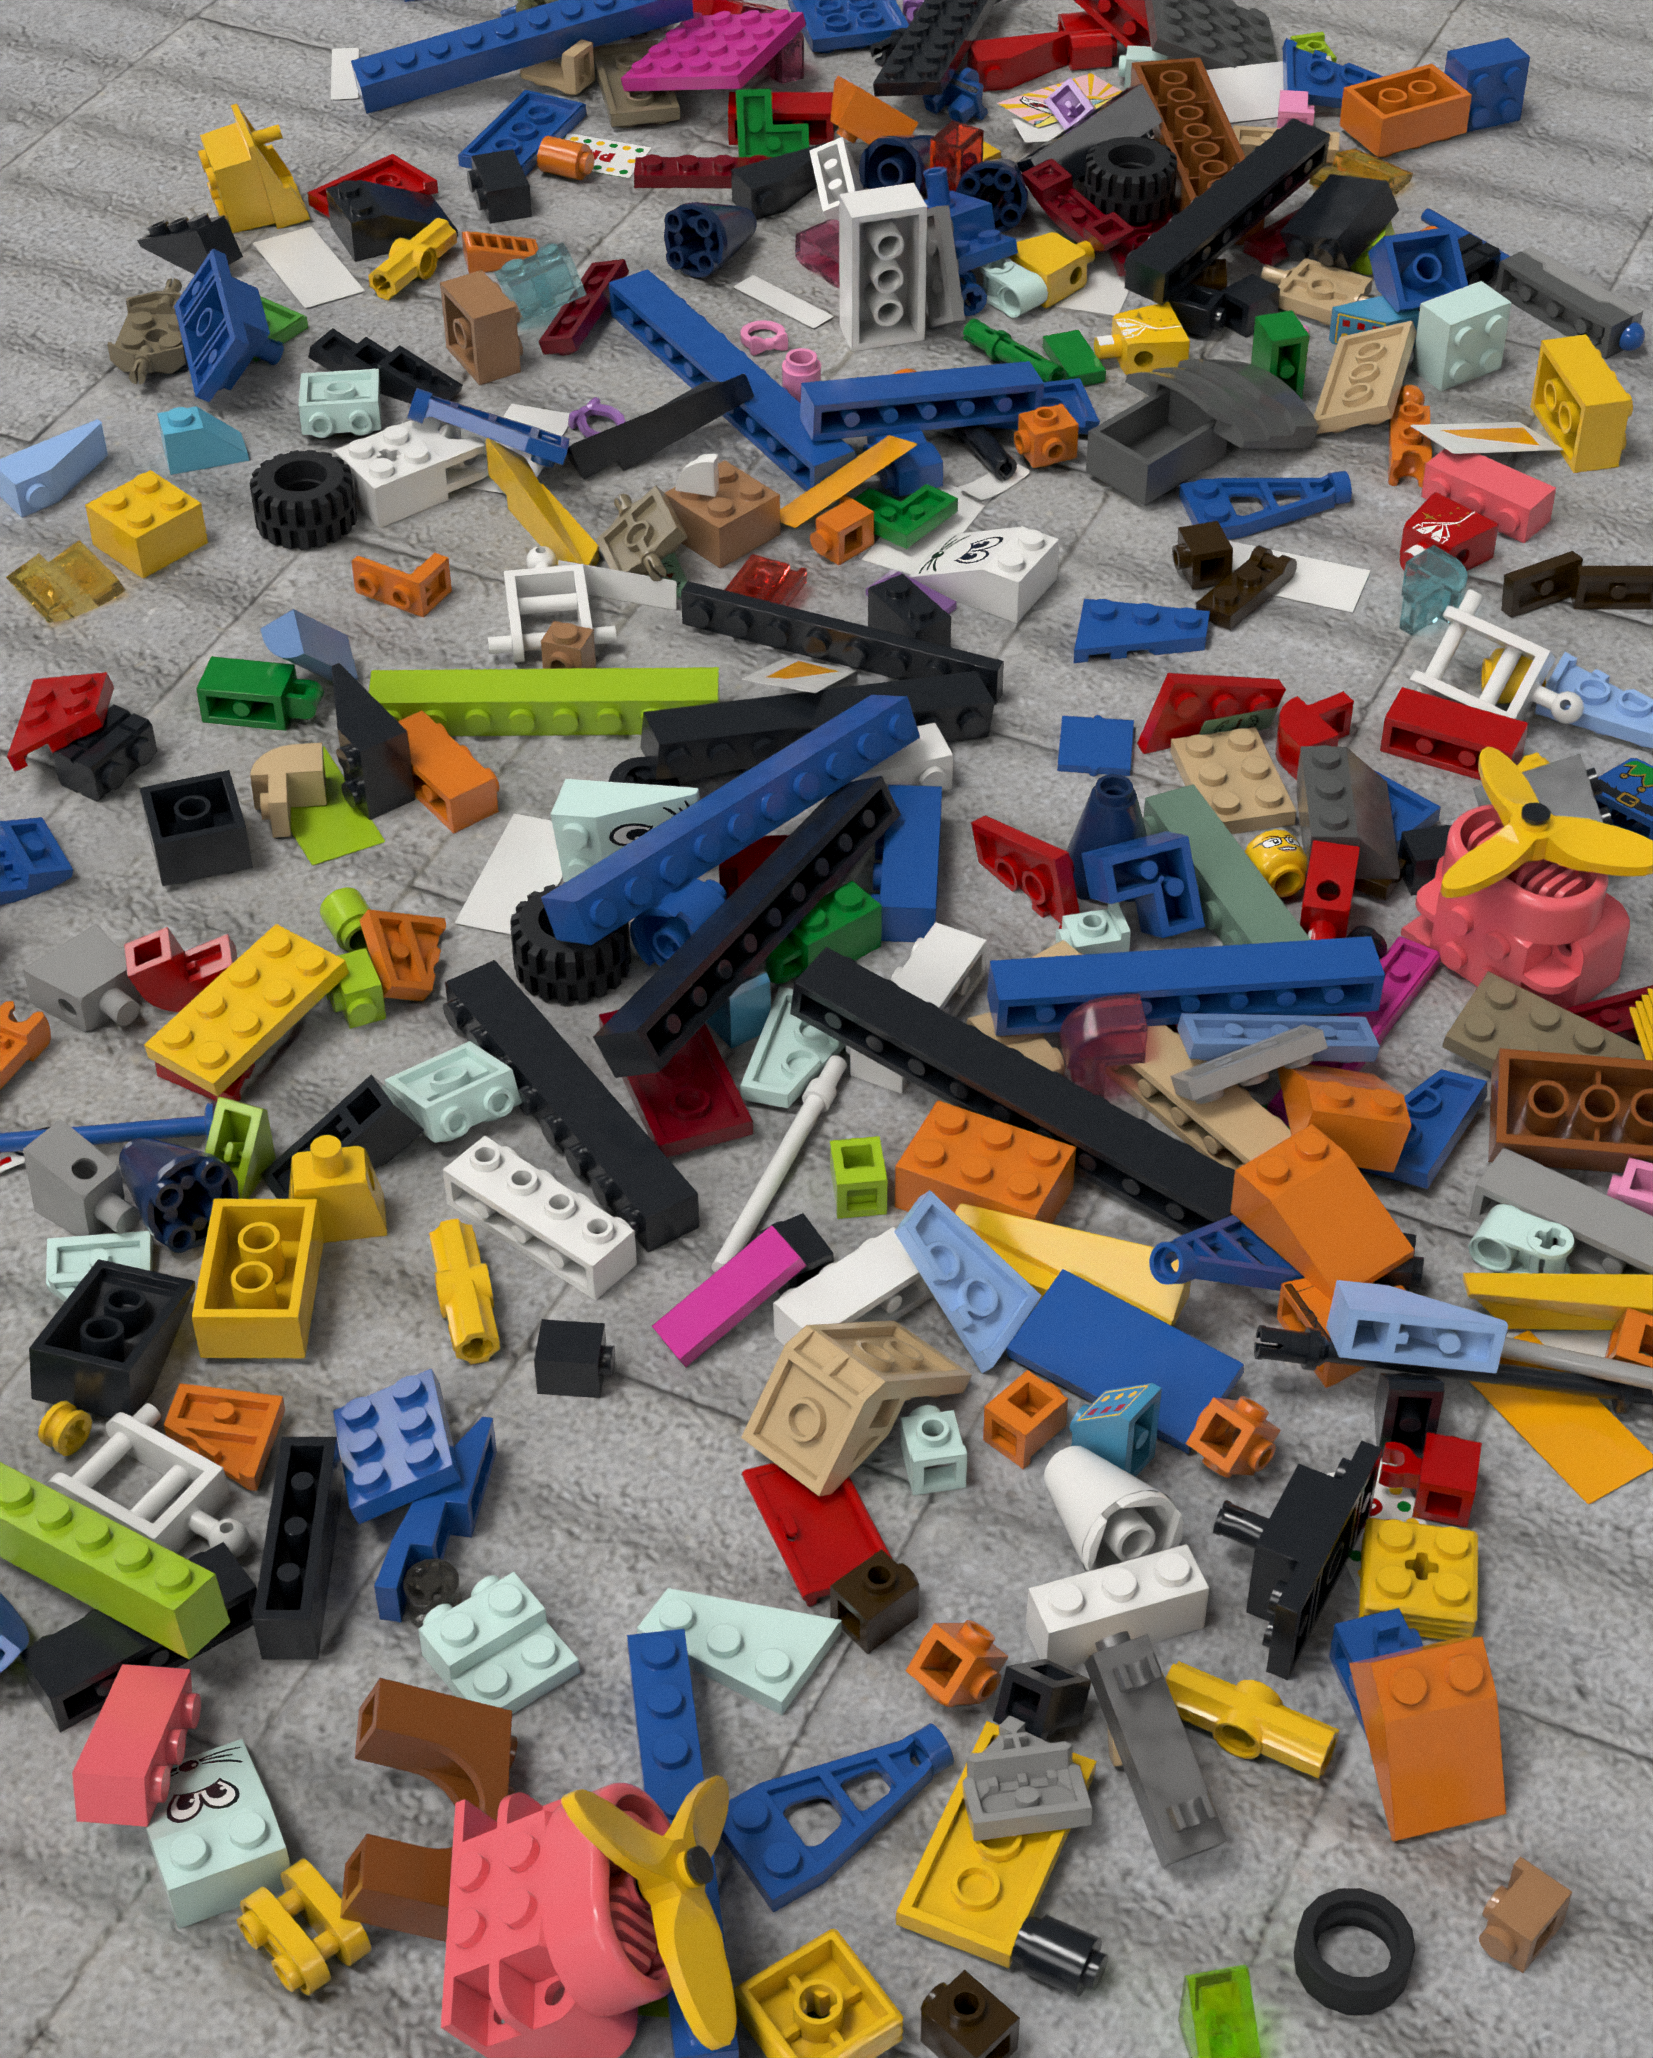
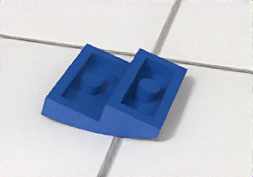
(29, 860)

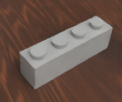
(1605, 1230)

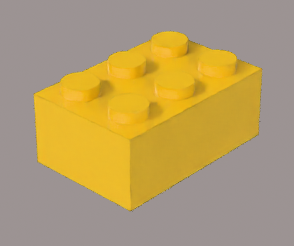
(1581, 403)
(258, 1278)

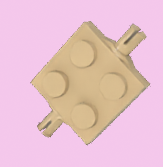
(1316, 288)

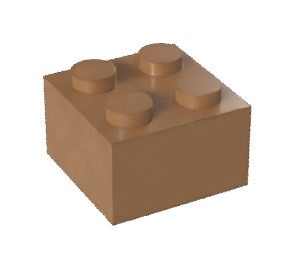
(481, 327)
(733, 521)

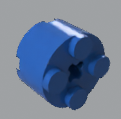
(675, 919)

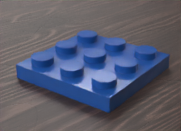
(848, 22)

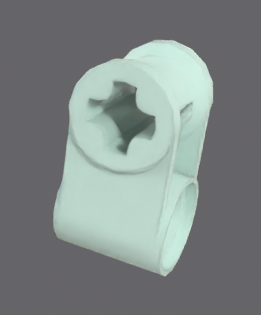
(1012, 287)
(1520, 1243)

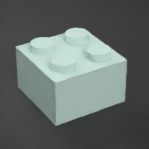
(1461, 335)

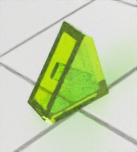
(1219, 2014)

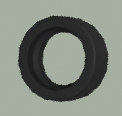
(1339, 1990)

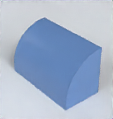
(309, 644)

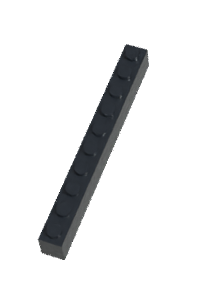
(745, 929)
(1001, 1083)

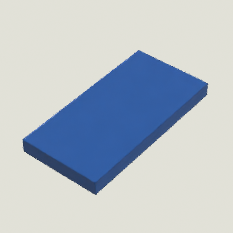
(525, 126)
(1103, 1344)

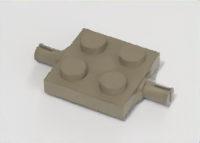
(642, 535)

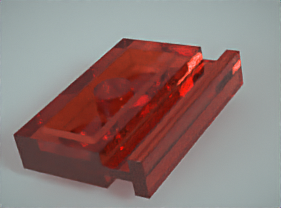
(768, 580)

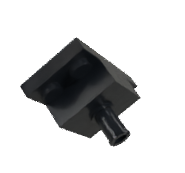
(1302, 1548)

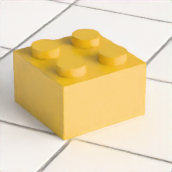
(146, 523)

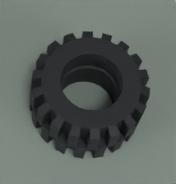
(1131, 178)
(303, 499)
(561, 967)

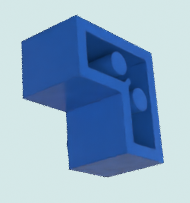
(1155, 873)

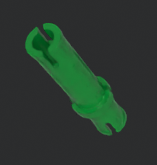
(1002, 347)

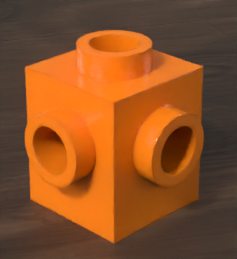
(1047, 436)
(1234, 1436)
(958, 1663)

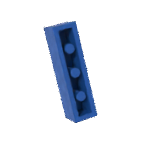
(909, 864)

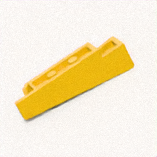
(538, 508)
(1043, 1249)
(1560, 1300)

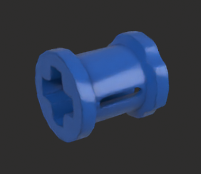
(974, 293)

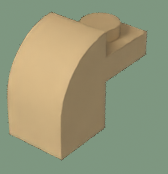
(288, 779)

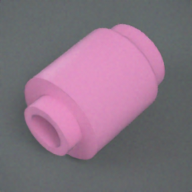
(800, 367)

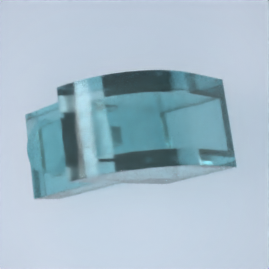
(1429, 586)

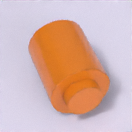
(565, 158)

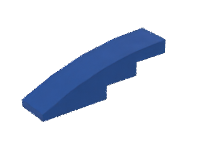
(436, 1517)

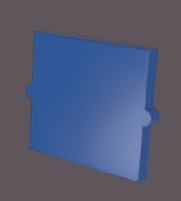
(1095, 745)

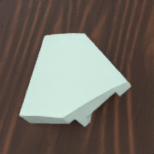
(74, 1256)

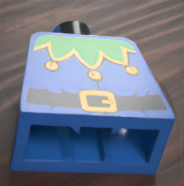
(1629, 796)

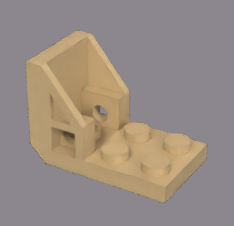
(840, 1397)

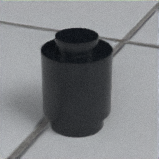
(1059, 1954)

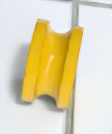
(65, 1428)

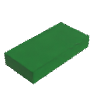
(1075, 356)

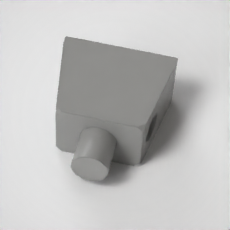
(84, 982)
(76, 1183)

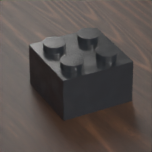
(196, 828)

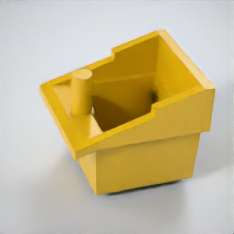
(248, 177)

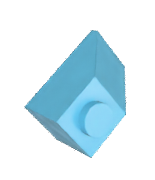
(198, 440)

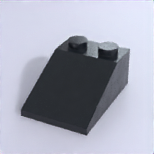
(374, 215)
(371, 750)
(109, 1339)

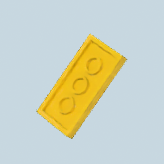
(246, 1009)
(981, 1889)

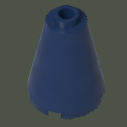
(895, 161)

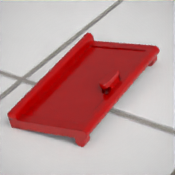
(828, 1530)

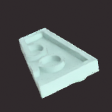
(786, 1056)
(746, 1645)

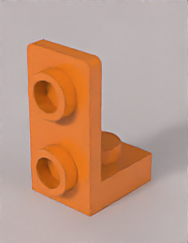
(410, 592)

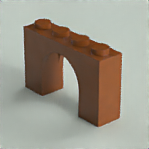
(460, 1749)

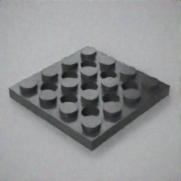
(1211, 30)

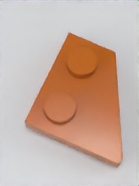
(403, 951)
(227, 1428)

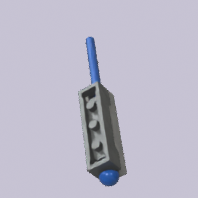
(1562, 297)

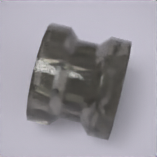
(425, 1581)

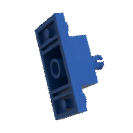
(973, 223)
(222, 327)

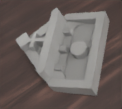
(1024, 1786)

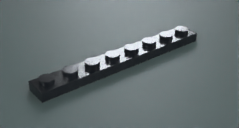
(831, 638)

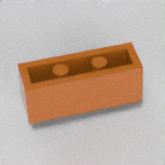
(448, 776)

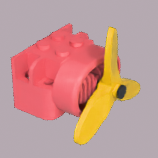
(1529, 893)
(582, 1918)

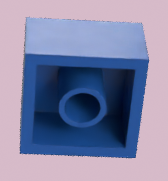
(1495, 78)

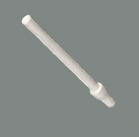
(816, 1100)

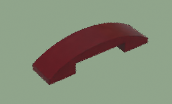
(1072, 211)

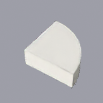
(700, 476)

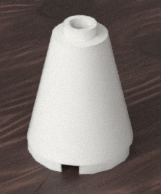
(1109, 1510)

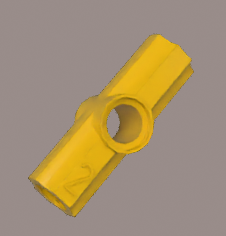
(412, 258)
(464, 1291)
(1251, 1720)

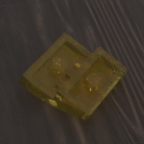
(1362, 165)
(67, 584)

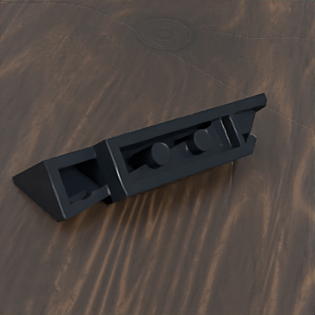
(654, 431)

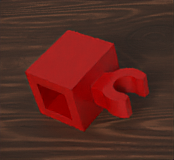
(1442, 1477)

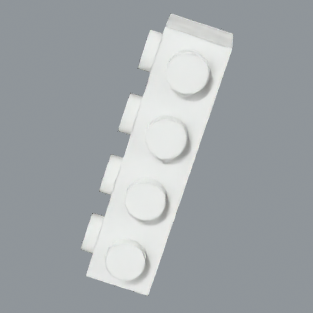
(540, 1217)

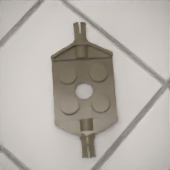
(150, 335)

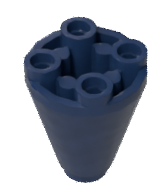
(1000, 184)
(705, 236)
(1107, 819)
(175, 1189)

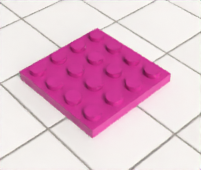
(714, 51)

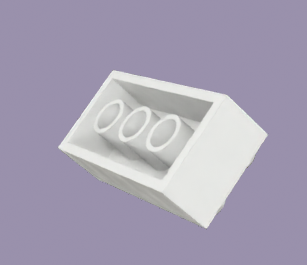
(882, 266)

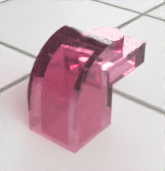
(1103, 1035)

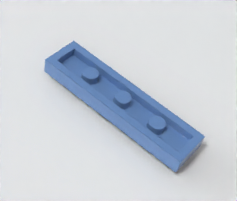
(1216, 1035)

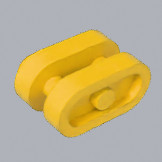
(296, 1957)

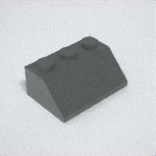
(1346, 805)

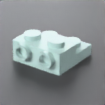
(340, 402)
(456, 1091)
(497, 1646)

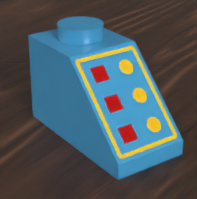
(1366, 316)
(1120, 1426)

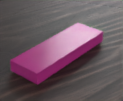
(729, 1296)

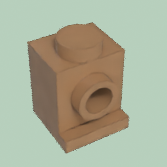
(568, 647)
(1523, 1915)

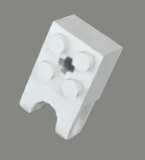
(411, 468)

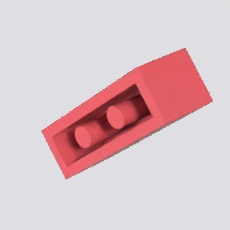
(1493, 490)
(135, 1745)

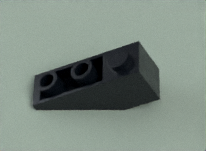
(190, 241)

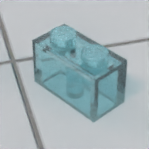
(541, 281)

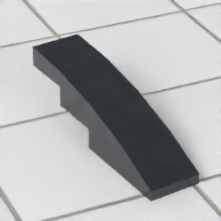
(398, 370)

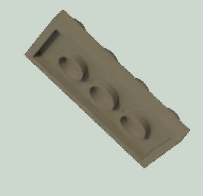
(631, 107)
(1514, 1018)

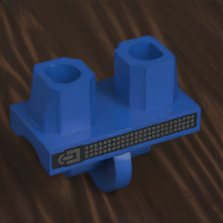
(961, 95)

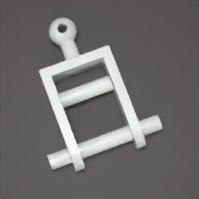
(544, 590)
(1515, 646)
(181, 1468)

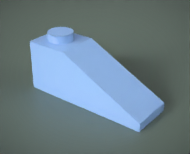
(51, 468)
(1412, 1329)

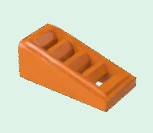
(492, 251)

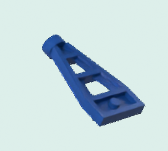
(543, 445)
(1209, 500)
(1216, 1256)
(775, 1854)

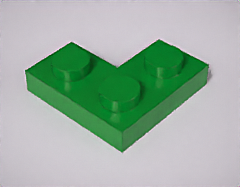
(756, 127)
(913, 517)

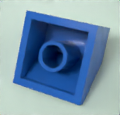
(1417, 267)

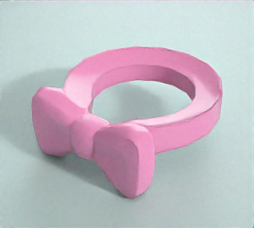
(757, 344)

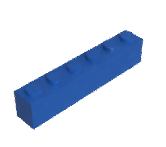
(919, 400)

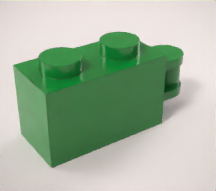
(255, 694)
(842, 920)

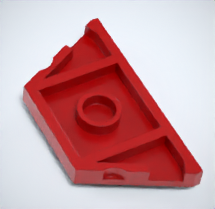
(59, 713)

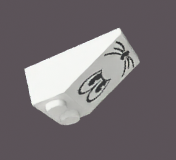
(993, 569)

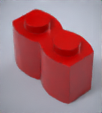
(1088, 41)

